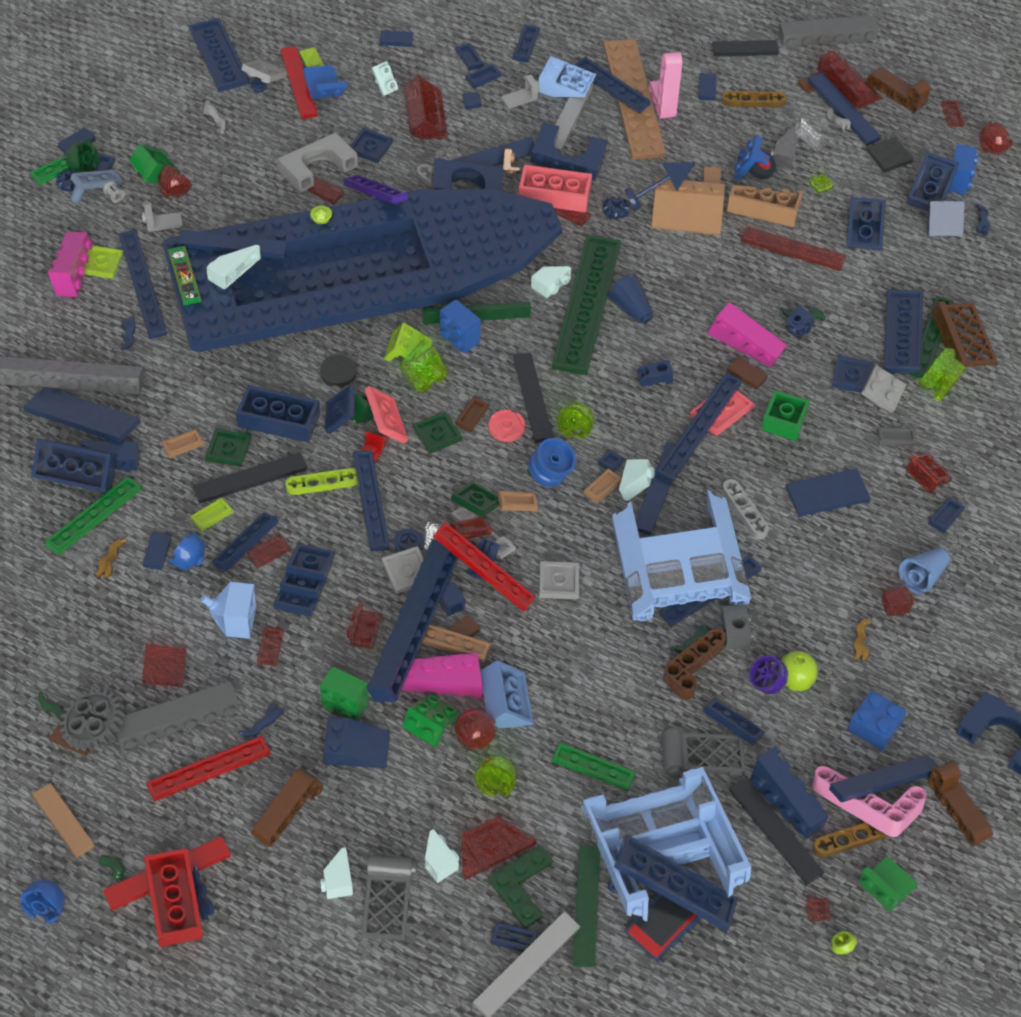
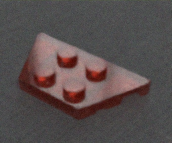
(491, 845)

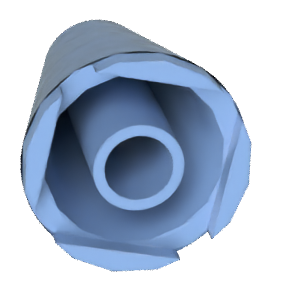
(923, 570)

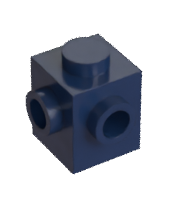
(799, 322)

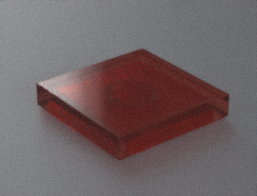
(164, 665)

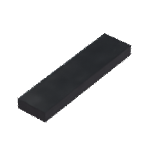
(745, 48)

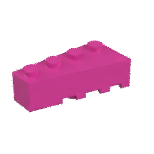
(70, 262)
(446, 675)

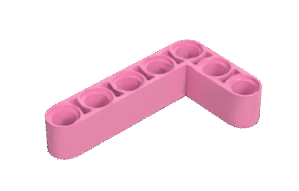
(666, 89)
(870, 808)

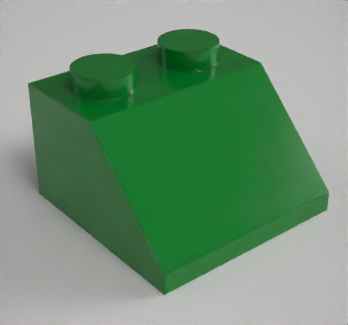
(150, 162)

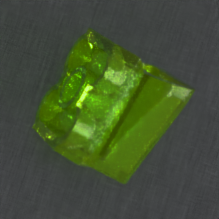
(423, 367)
(943, 374)

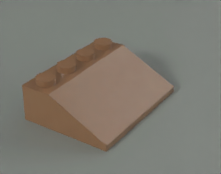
(692, 208)

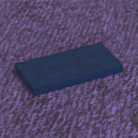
(827, 492)

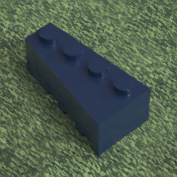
(787, 793)

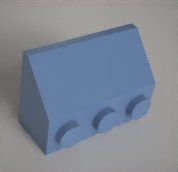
(506, 695)

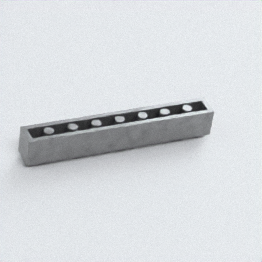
(71, 375)

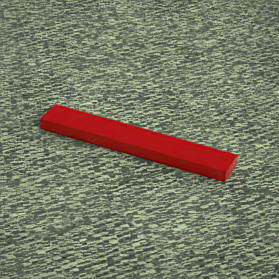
(298, 83)
(484, 566)
(208, 768)
(137, 886)

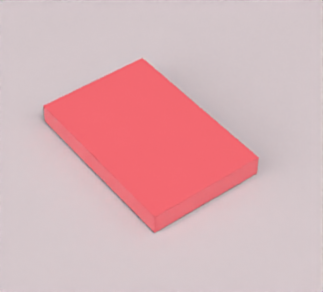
(735, 409)
(386, 414)

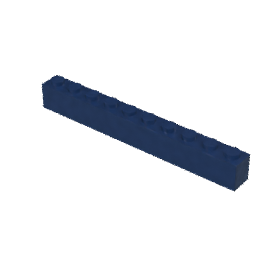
(412, 624)

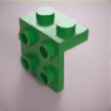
(429, 719)
(887, 883)

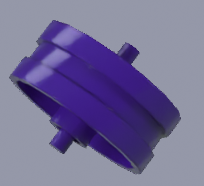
(768, 674)

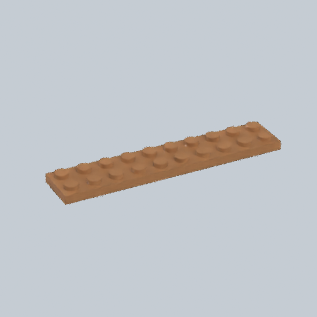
(642, 128)

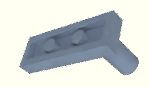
(92, 180)

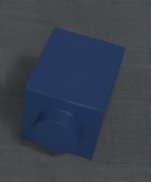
(452, 600)

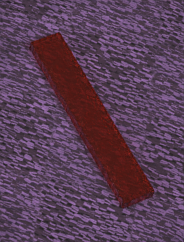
(793, 249)

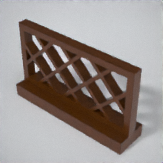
(951, 336)

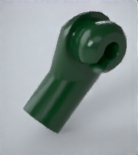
(115, 864)

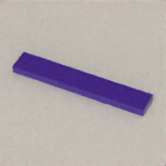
(375, 189)

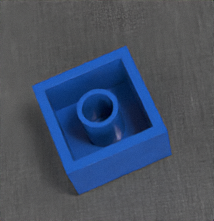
(966, 158)
(460, 326)
(877, 720)

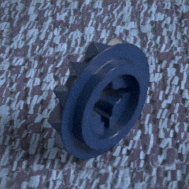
(63, 183)
(616, 213)
(402, 536)

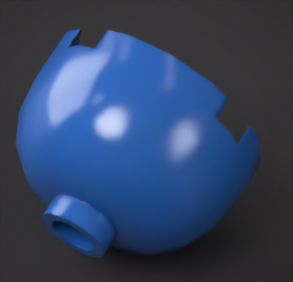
(189, 552)
(43, 896)

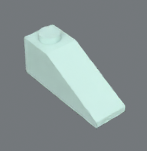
(232, 265)

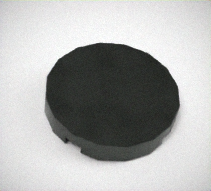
(338, 371)

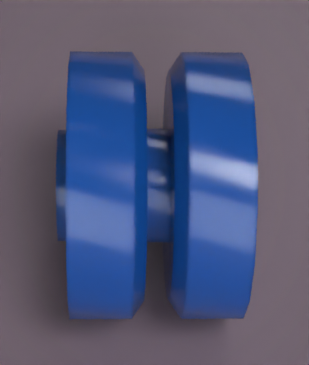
(552, 462)

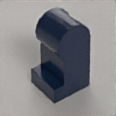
(655, 373)

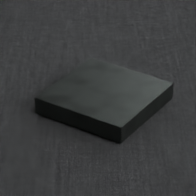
(889, 154)

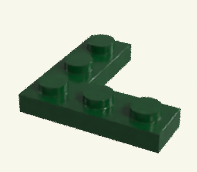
(508, 880)

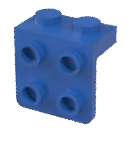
(323, 82)

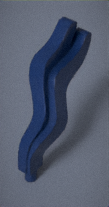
(983, 226)
(130, 326)
(271, 715)
(204, 905)

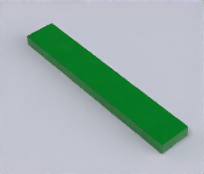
(92, 515)

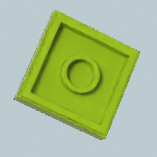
(103, 261)

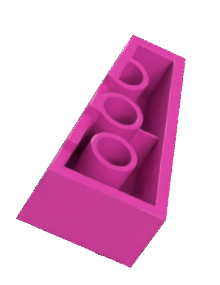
(746, 335)

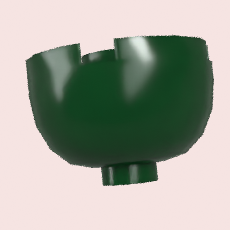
(82, 157)

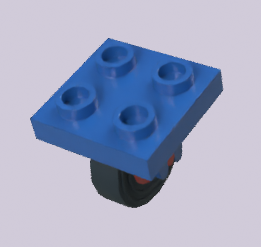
(754, 161)

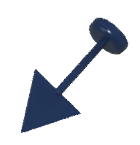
(676, 172)

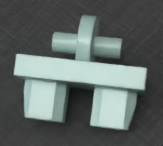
(384, 78)

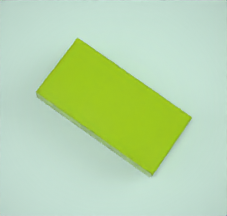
(211, 514)

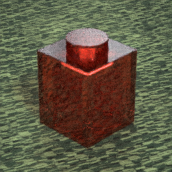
(897, 601)

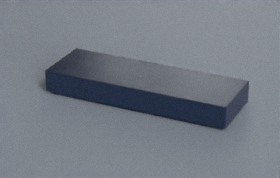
(526, 43)
(734, 721)

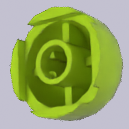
(801, 670)

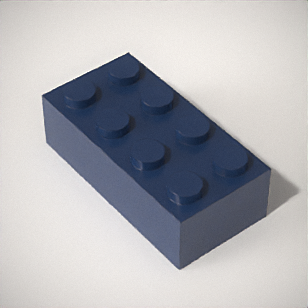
(278, 413)
(74, 465)

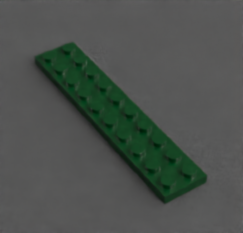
(586, 305)

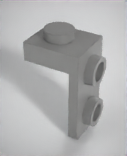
(522, 96)
(161, 222)

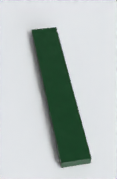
(485, 312)
(930, 340)
(586, 906)

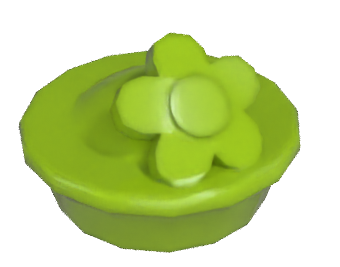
(321, 214)
(843, 943)

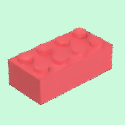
(560, 187)

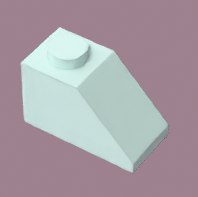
(635, 477)
(337, 877)

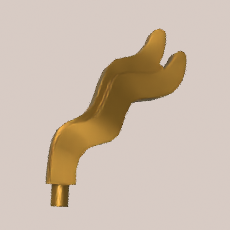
(106, 561)
(859, 646)

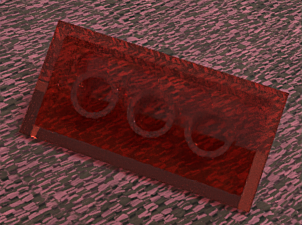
(847, 80)
(425, 109)

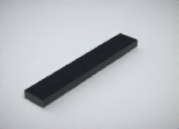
(532, 397)
(249, 478)
(776, 831)

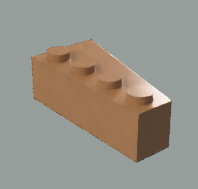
(765, 204)

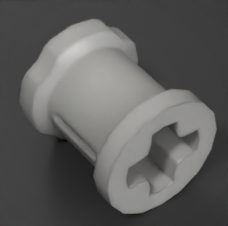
(114, 191)

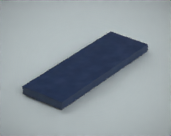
(219, 54)
(903, 331)
(82, 414)
(676, 882)

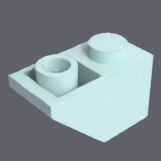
(550, 279)
(439, 859)

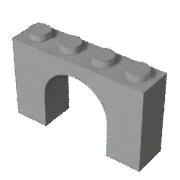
(329, 148)

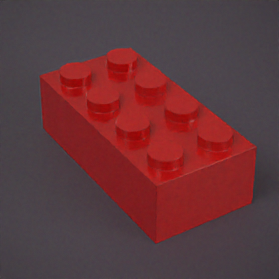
(173, 897)

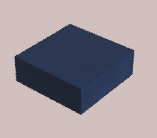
(471, 100)
(611, 460)

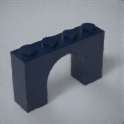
(546, 154)
(447, 171)
(987, 713)

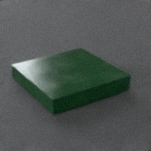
(437, 432)
(228, 447)
(476, 499)

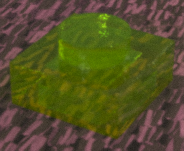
(821, 183)

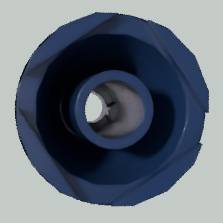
(631, 298)

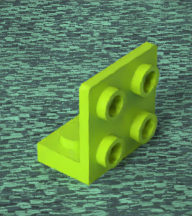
(403, 341)

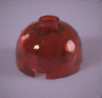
(994, 139)
(172, 183)
(475, 729)

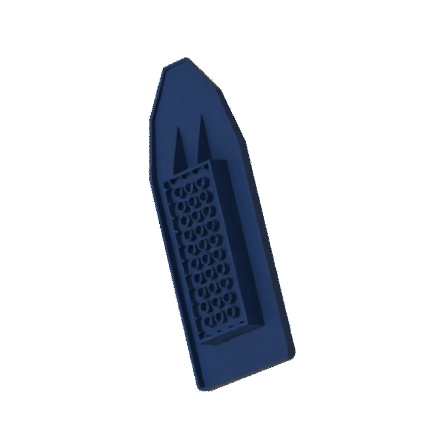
(365, 262)

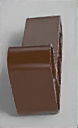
(908, 96)
(683, 672)
(959, 805)
(286, 806)

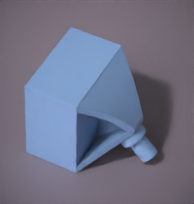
(234, 609)

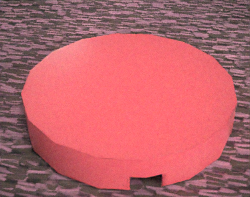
(504, 430)

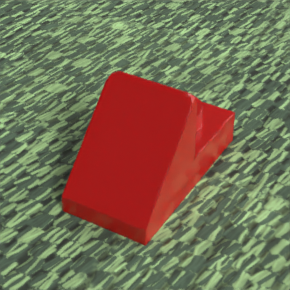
(375, 442)

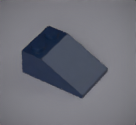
(932, 181)
(866, 223)
(355, 744)

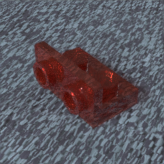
(927, 472)
(364, 628)

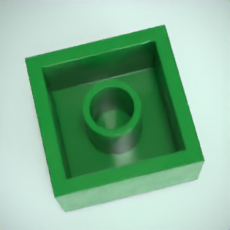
(785, 415)
(344, 694)

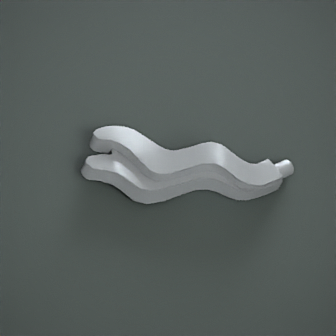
(211, 110)
(837, 120)

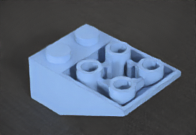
(564, 79)

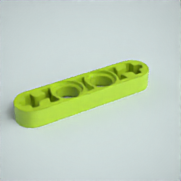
(321, 478)

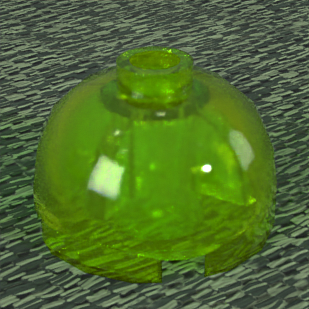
(573, 417)
(494, 773)

